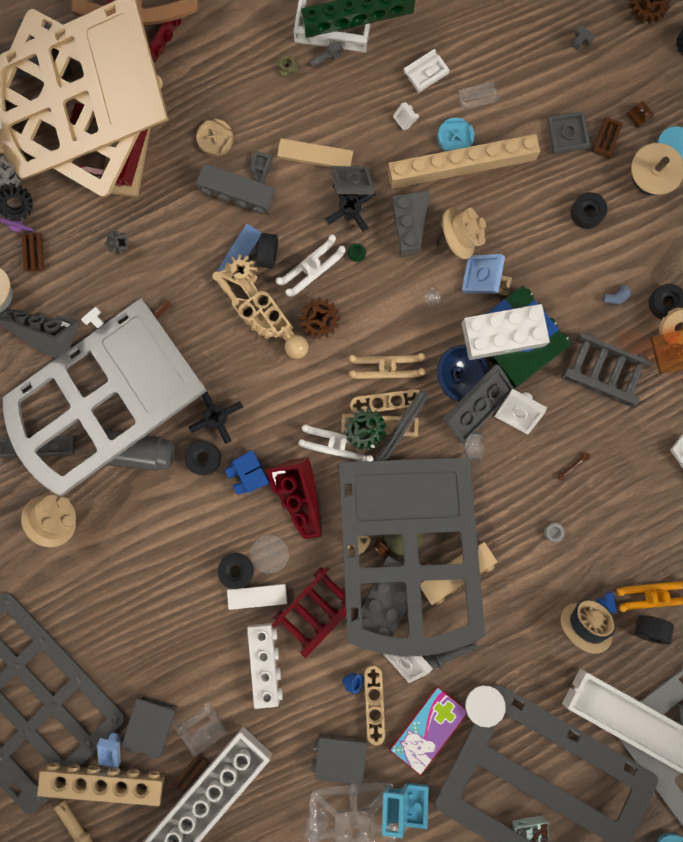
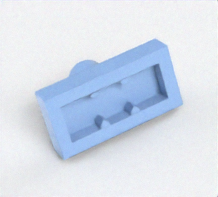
(109, 751)

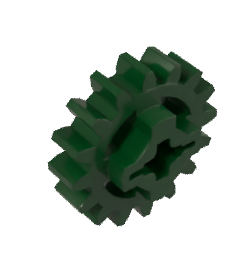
(367, 435)

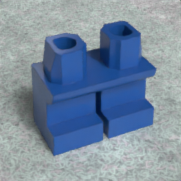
(243, 466)

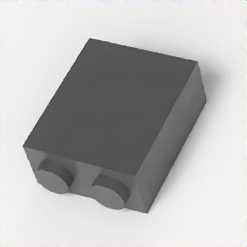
(149, 726)
(339, 758)

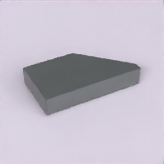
(260, 166)

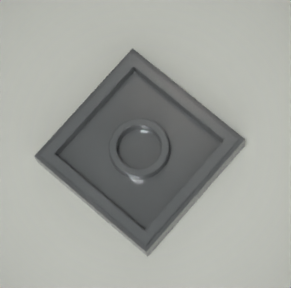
(568, 132)
(352, 180)

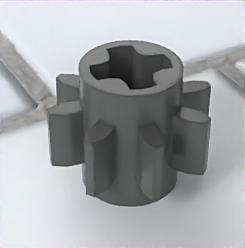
(116, 242)

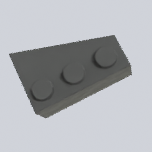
(409, 221)

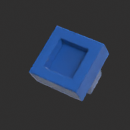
(608, 601)

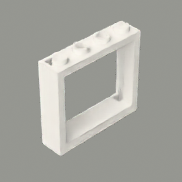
(347, 40)

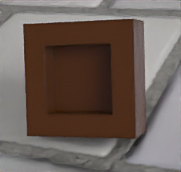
(640, 114)

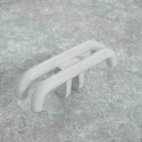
(311, 267)
(336, 444)

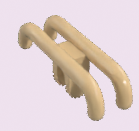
(387, 366)

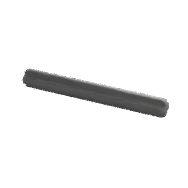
(402, 426)

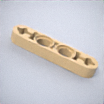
(386, 398)
(374, 704)

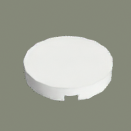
(485, 706)

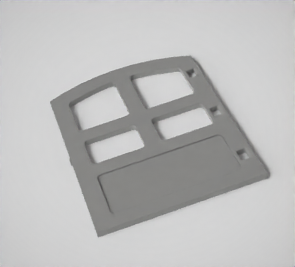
(139, 367)

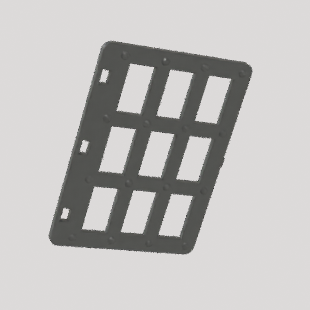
(10, 769)

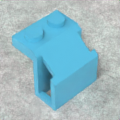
(405, 806)

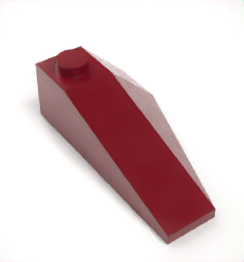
(297, 490)

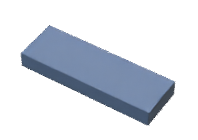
(243, 245)

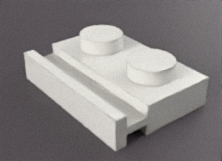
(426, 70)

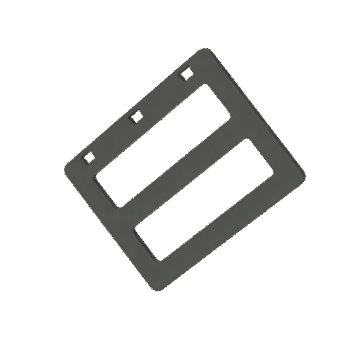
(478, 753)

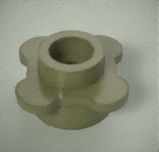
(287, 60)

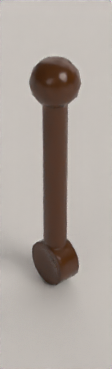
(585, 456)

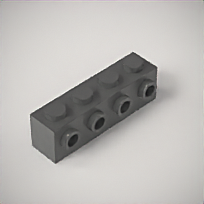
(235, 188)

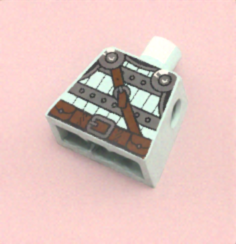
(532, 828)

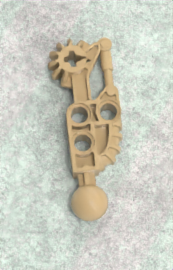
(296, 345)

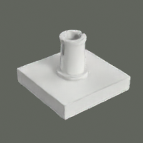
(520, 411)
(410, 666)

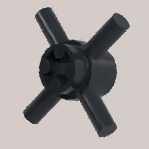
(348, 213)
(212, 409)

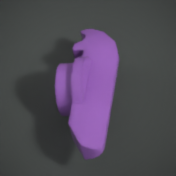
(15, 225)

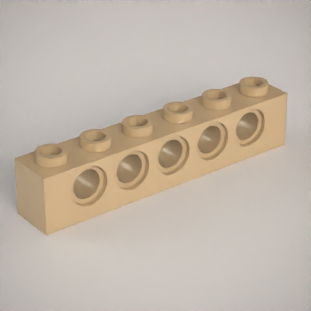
(51, 786)

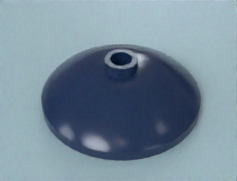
(468, 371)

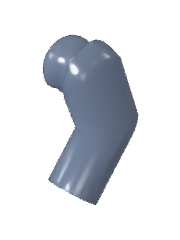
(619, 297)

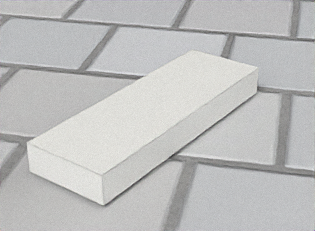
(257, 596)

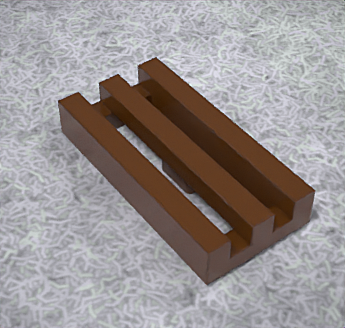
(602, 151)
(25, 249)
(181, 788)

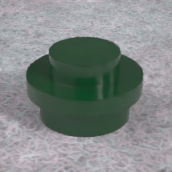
(356, 252)

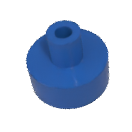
(353, 682)

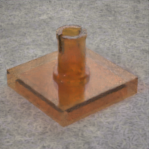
(668, 351)

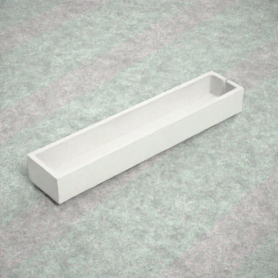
(626, 718)

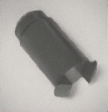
(146, 454)

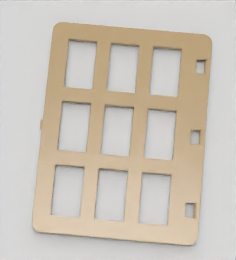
(33, 27)

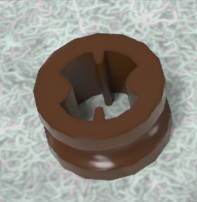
(381, 549)

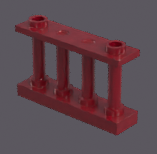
(321, 630)

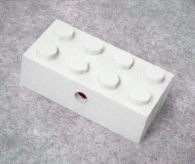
(505, 332)

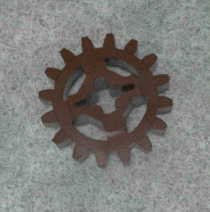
(649, 9)
(313, 321)

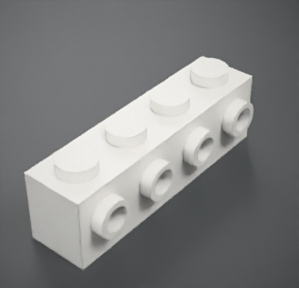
(263, 665)

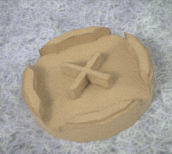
(214, 137)

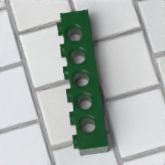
(350, 13)

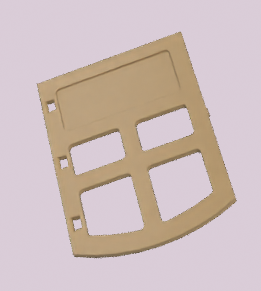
(116, 75)

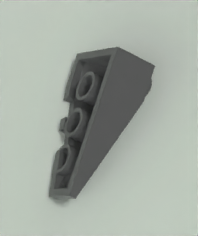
(44, 333)

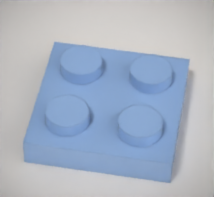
(483, 274)

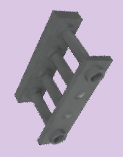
(592, 381)

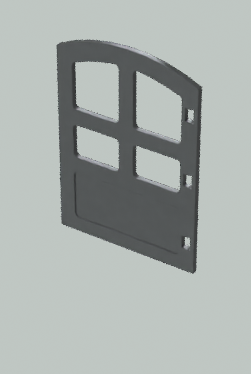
(410, 501)

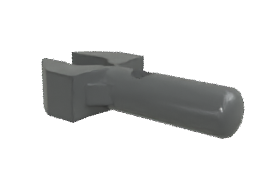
(335, 50)

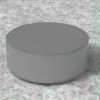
(554, 532)

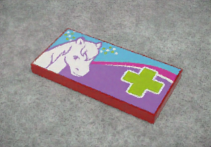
(428, 730)

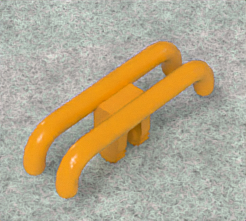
(655, 595)

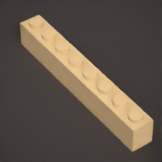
(463, 161)

